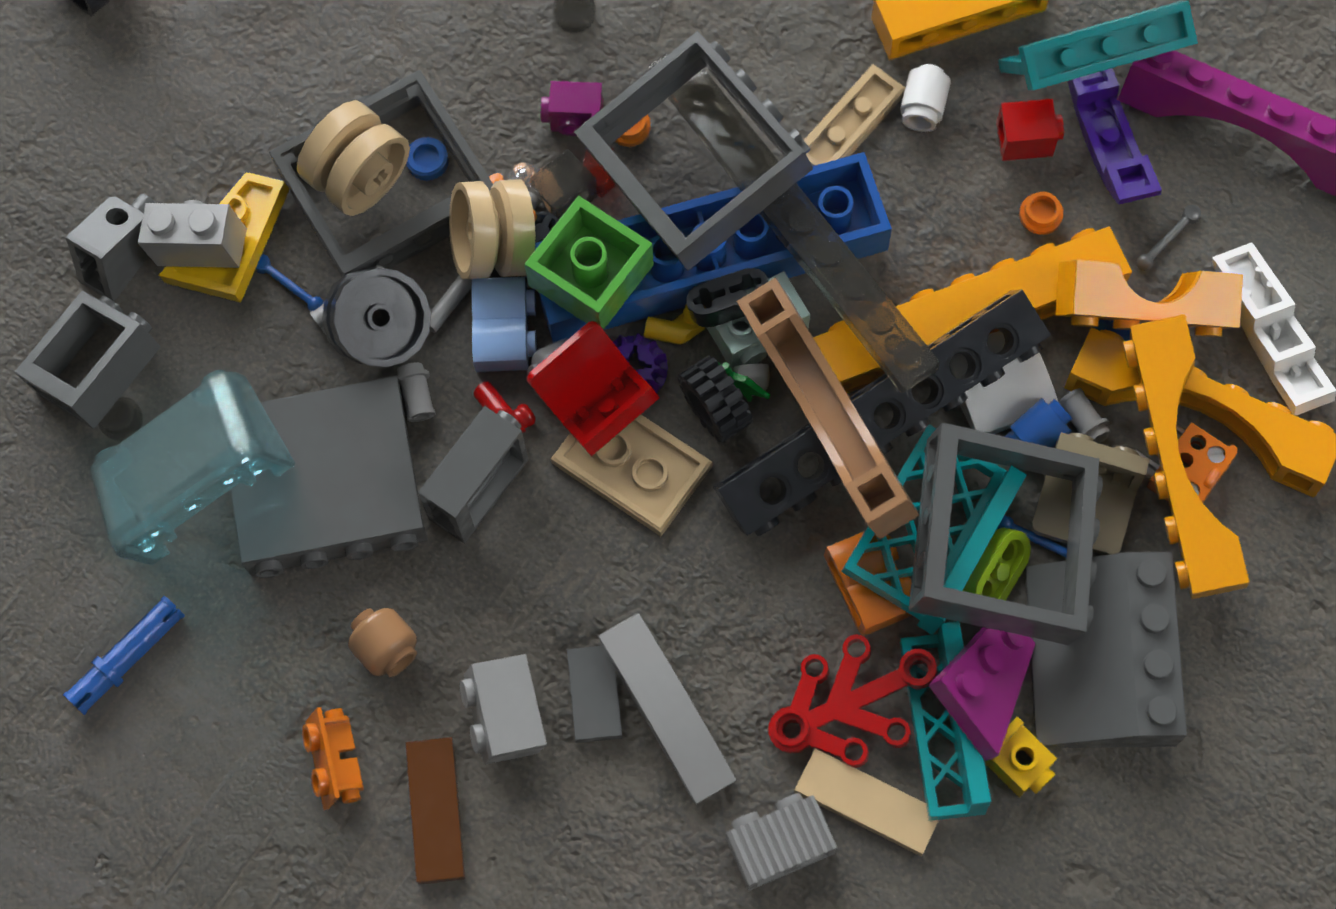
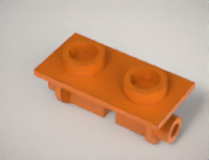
(325, 740)

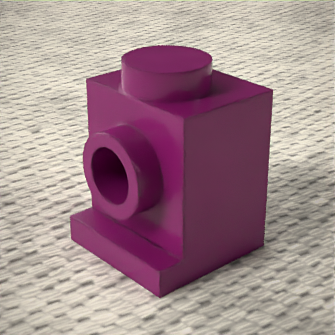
(571, 105)

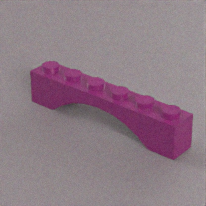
(1186, 87)

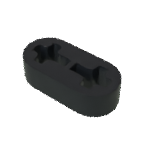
(723, 293)

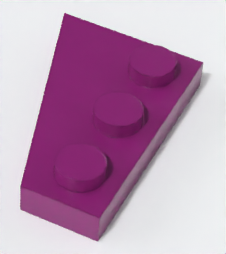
(984, 686)

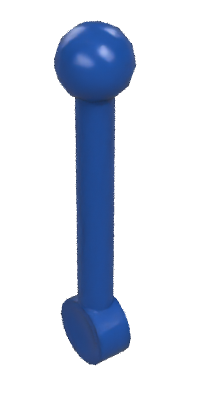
(264, 266)
(1007, 522)

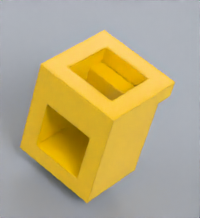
(1017, 776)

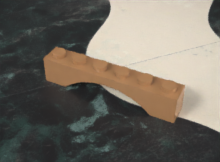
(828, 409)

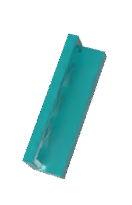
(970, 763)

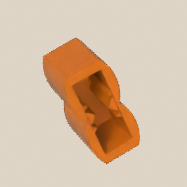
(866, 607)

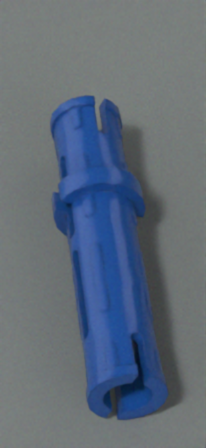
(122, 656)

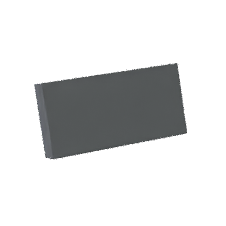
(594, 695)

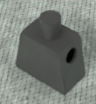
(107, 245)

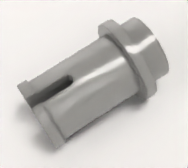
(415, 391)
(1084, 416)

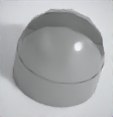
(757, 372)

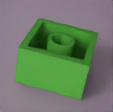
(589, 263)

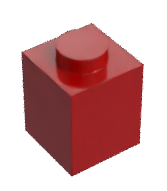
(1028, 129)

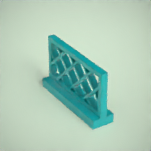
(1103, 46)
(969, 544)

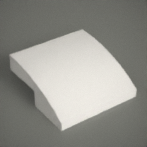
(1008, 398)

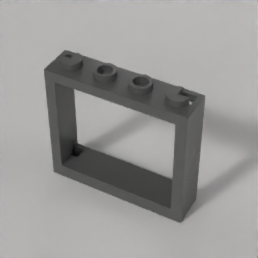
(650, 92)
(419, 231)
(930, 556)

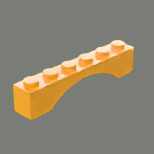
(1289, 447)
(1208, 549)

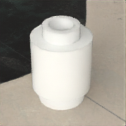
(925, 97)

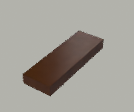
(435, 810)

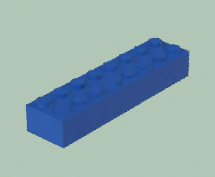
(838, 189)

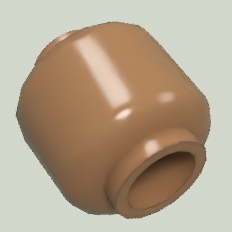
(382, 642)

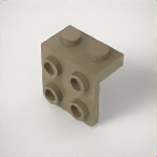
(1121, 475)

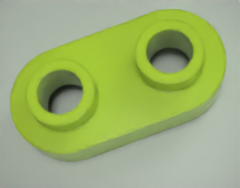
(1000, 564)

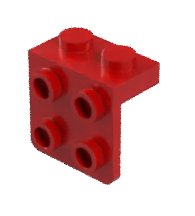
(591, 387)

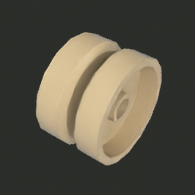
(353, 157)
(491, 228)

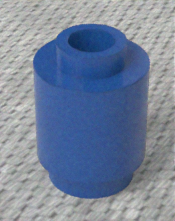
(1041, 424)

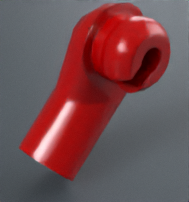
(488, 396)

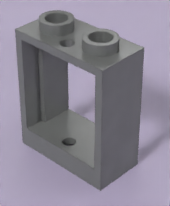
(111, 373)
(474, 473)

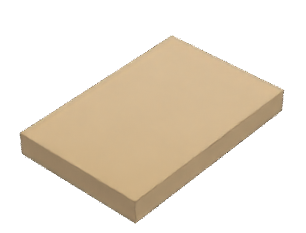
(638, 472)

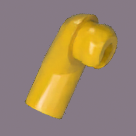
(675, 331)

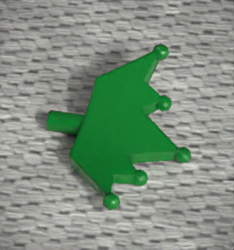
(745, 384)

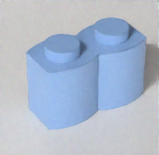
(501, 324)

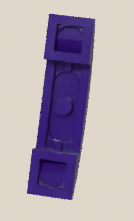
(1110, 138)

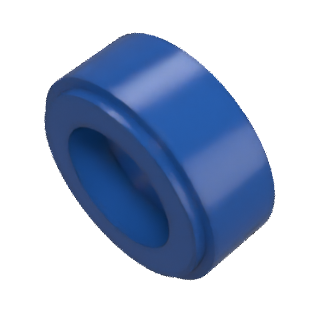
(427, 158)

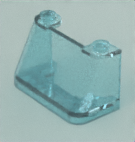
(184, 464)

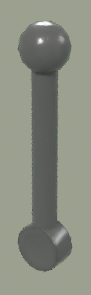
(1189, 216)

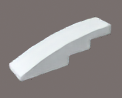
(1276, 333)

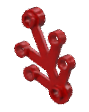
(846, 704)

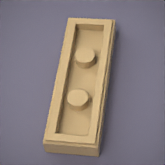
(854, 117)
(867, 802)

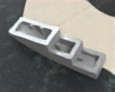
(666, 708)

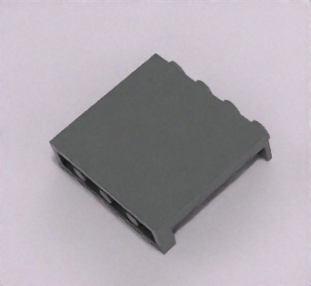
(348, 485)

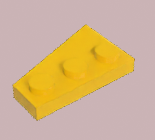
(257, 204)

